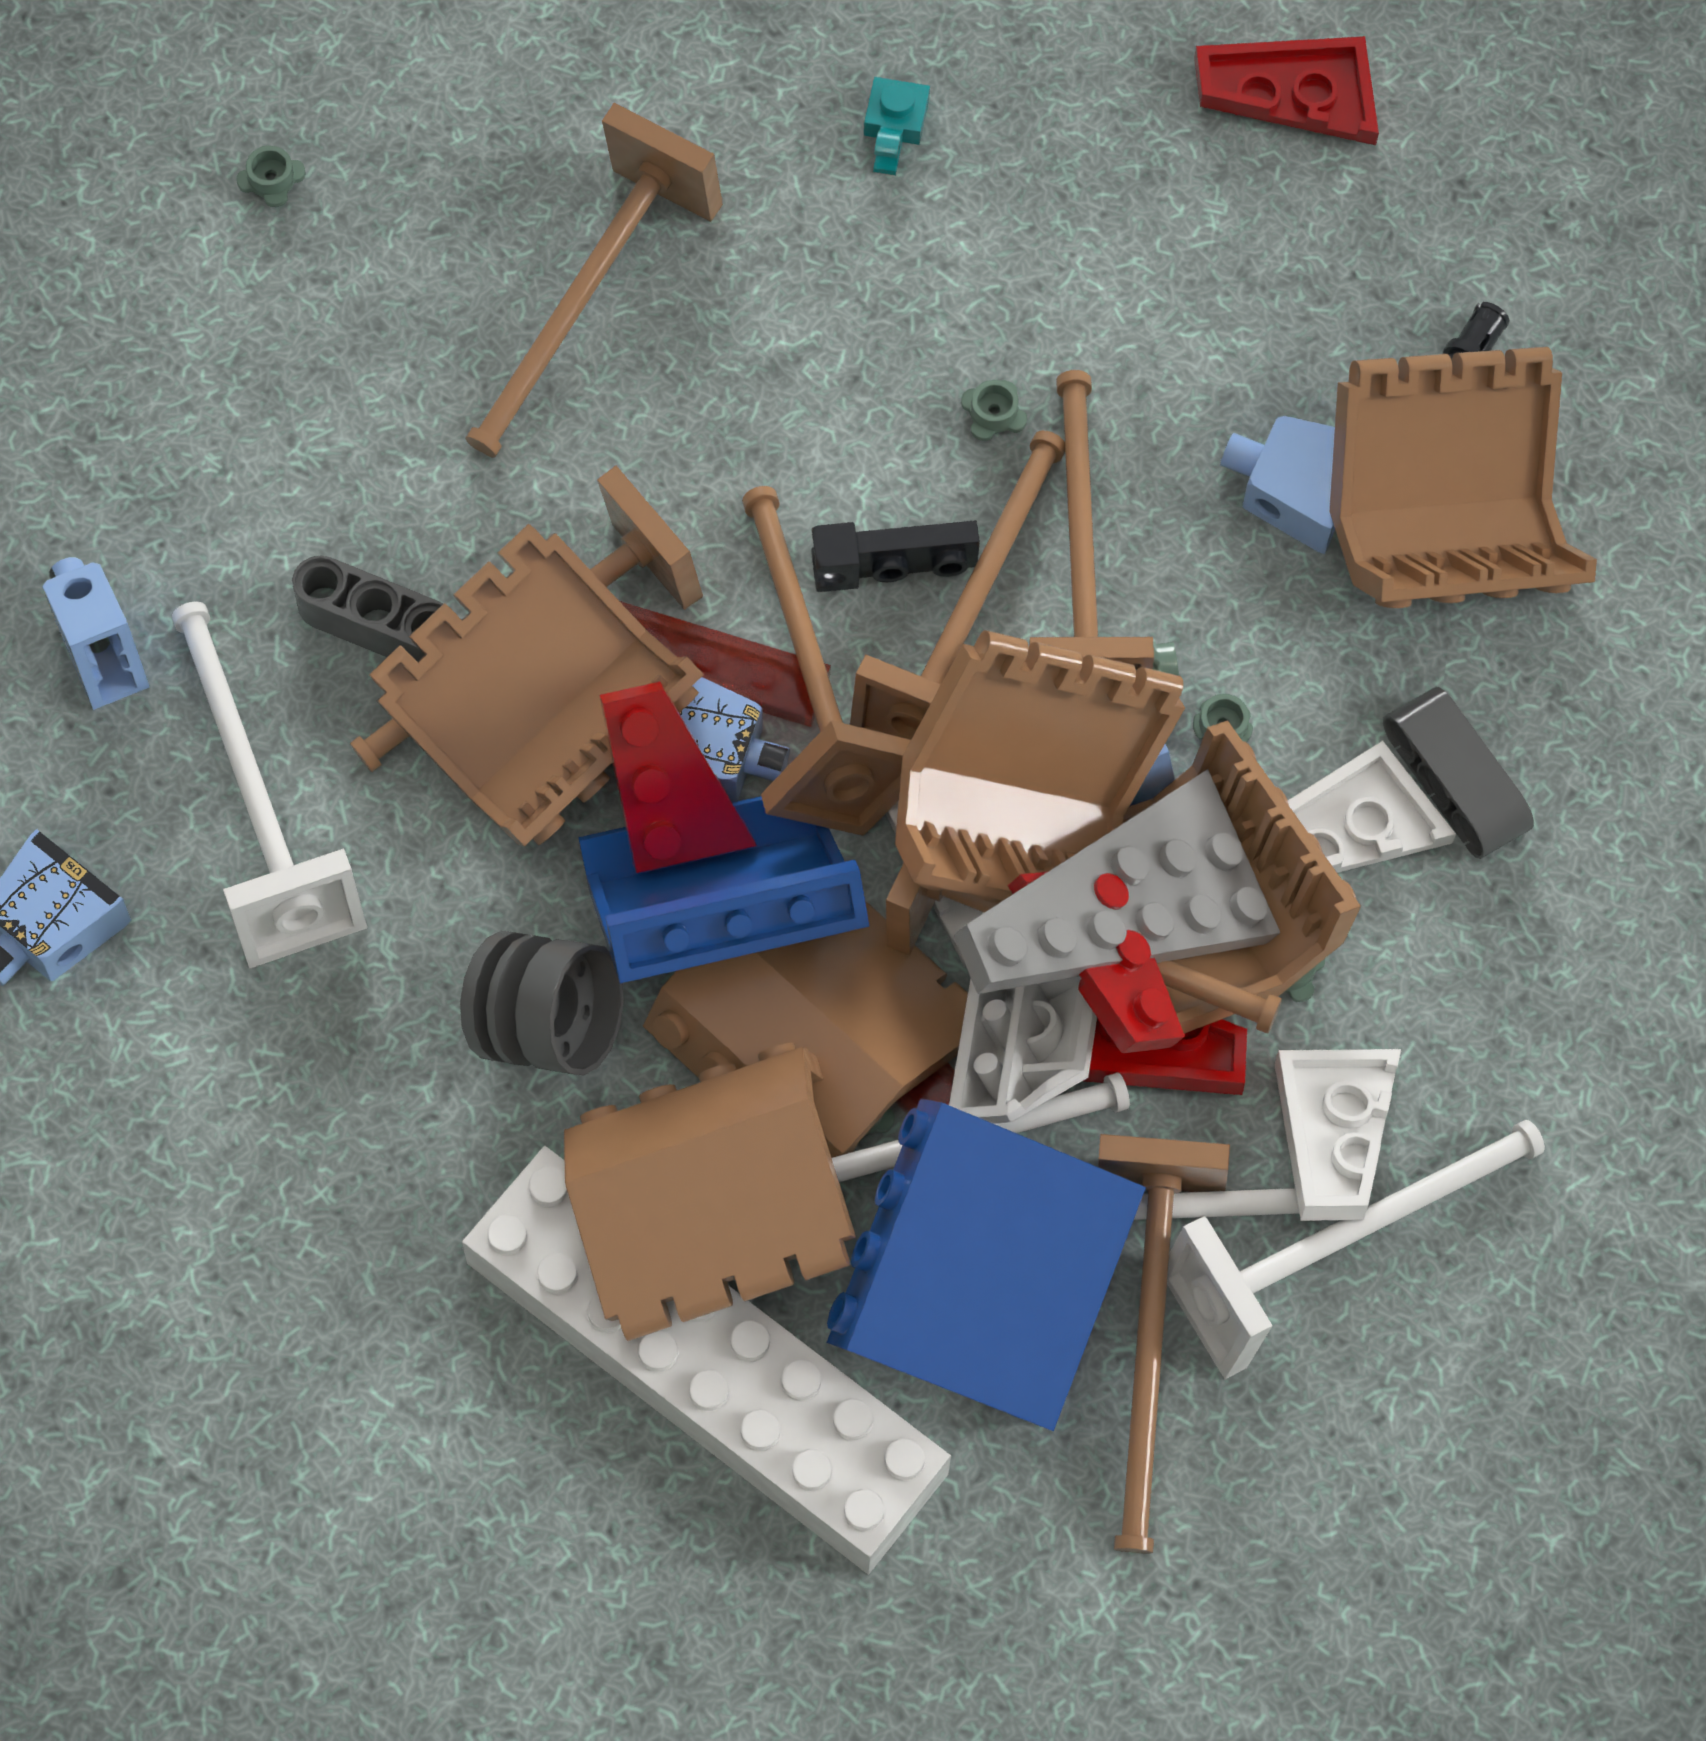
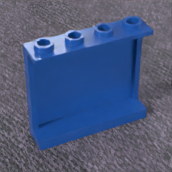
(722, 904)
(984, 1263)

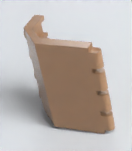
(1451, 477)
(517, 684)
(1026, 761)
(1296, 878)
(846, 997)
(707, 1191)

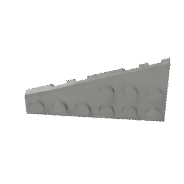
(1184, 885)

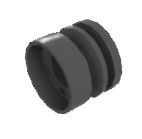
(541, 1002)

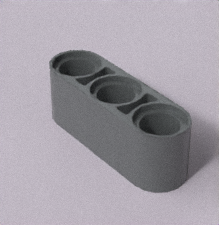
(353, 598)
(1460, 771)

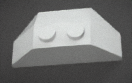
(1021, 1048)

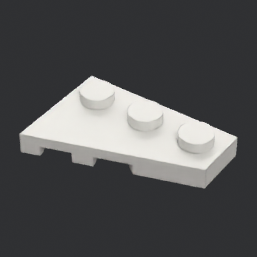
(1370, 812)
(1334, 1125)

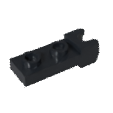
(890, 554)

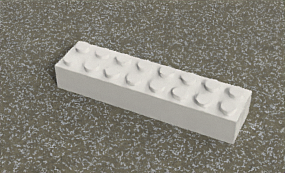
(722, 1379)

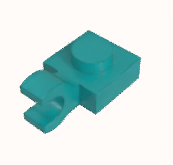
(893, 117)

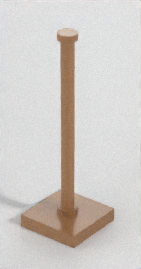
(658, 165)
(645, 542)
(1137, 651)
(896, 699)
(846, 772)
(911, 904)
(1164, 1170)

